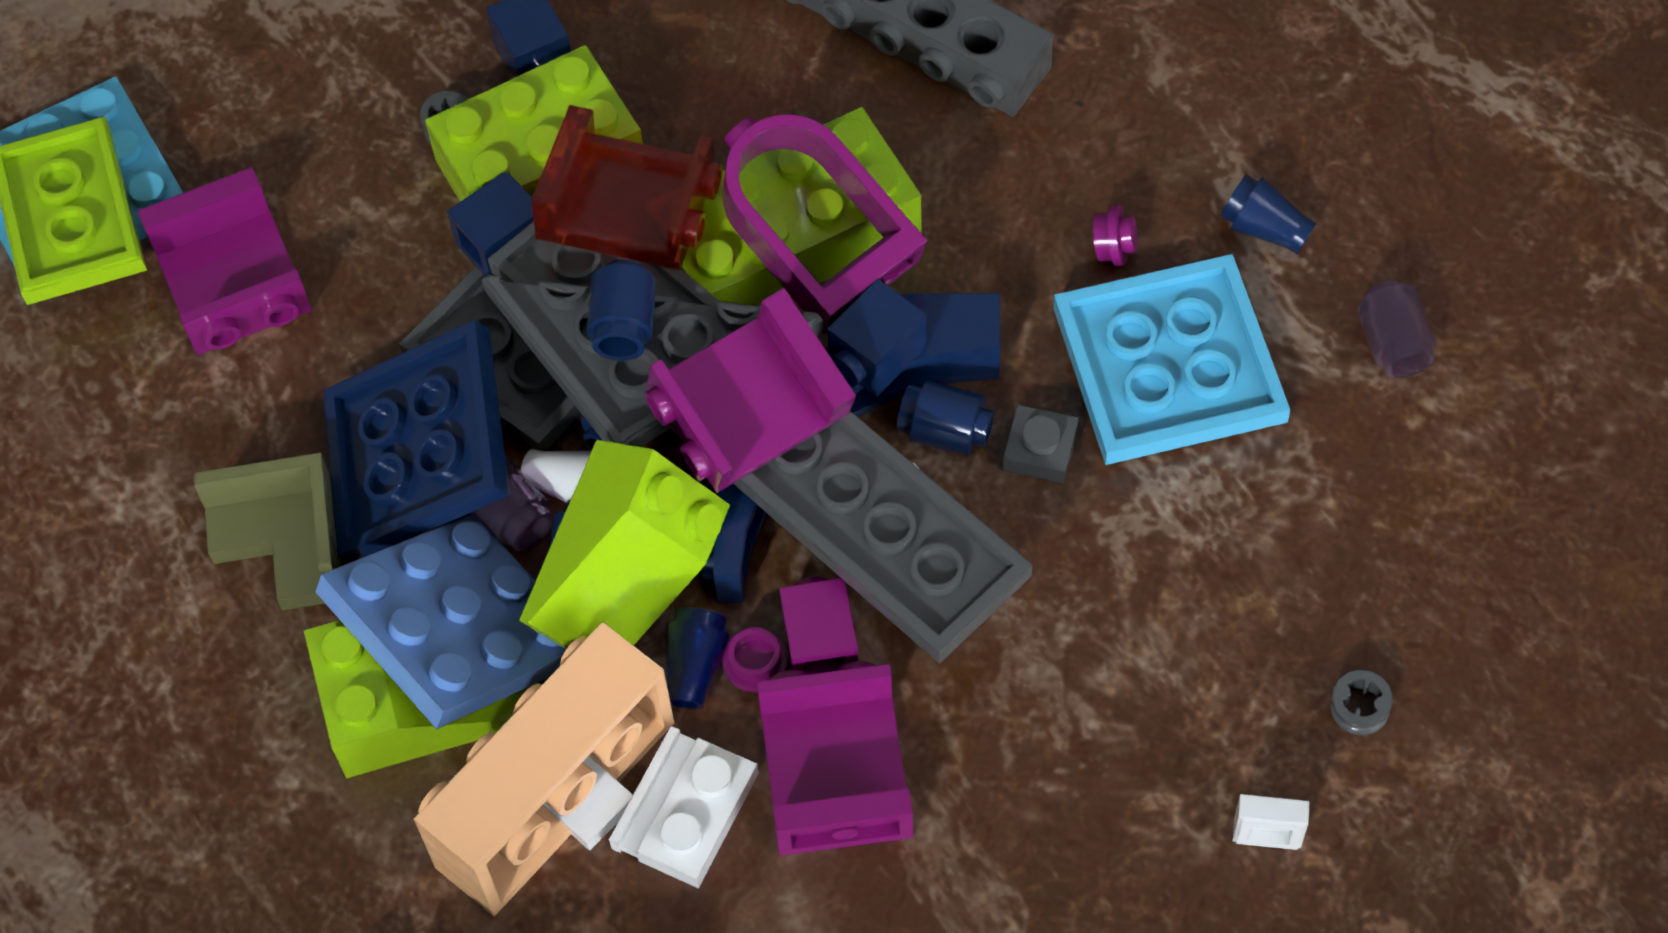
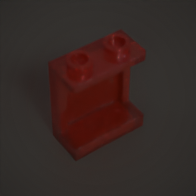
(623, 194)

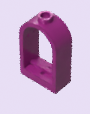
(885, 260)

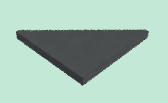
(608, 391)

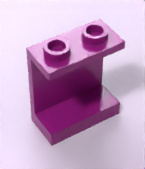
(224, 261)
(750, 394)
(834, 758)

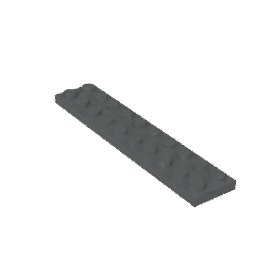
(844, 494)

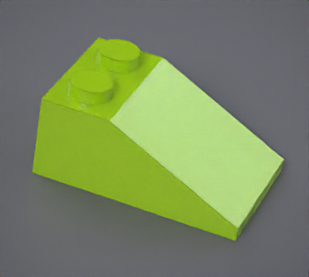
(623, 546)
(370, 715)

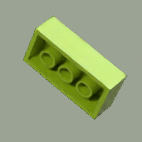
(804, 212)

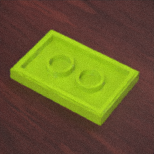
(67, 211)

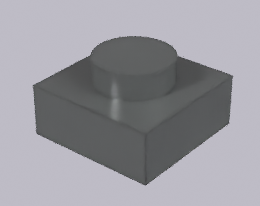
(1040, 444)

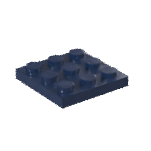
(415, 442)

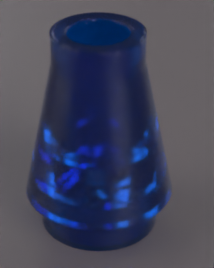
(693, 654)

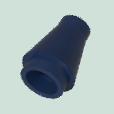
(1267, 215)

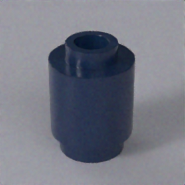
(621, 310)
(945, 417)

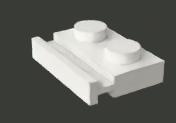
(684, 807)

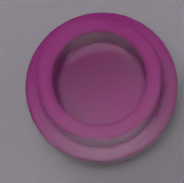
(1114, 235)
(753, 657)

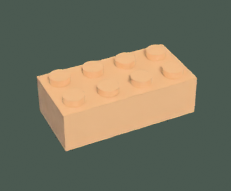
(490, 819)

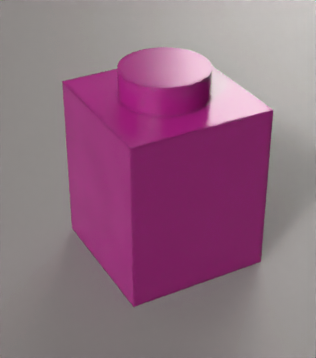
(818, 624)

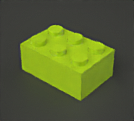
(519, 121)

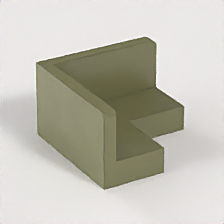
(275, 511)

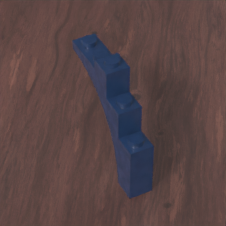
(959, 348)

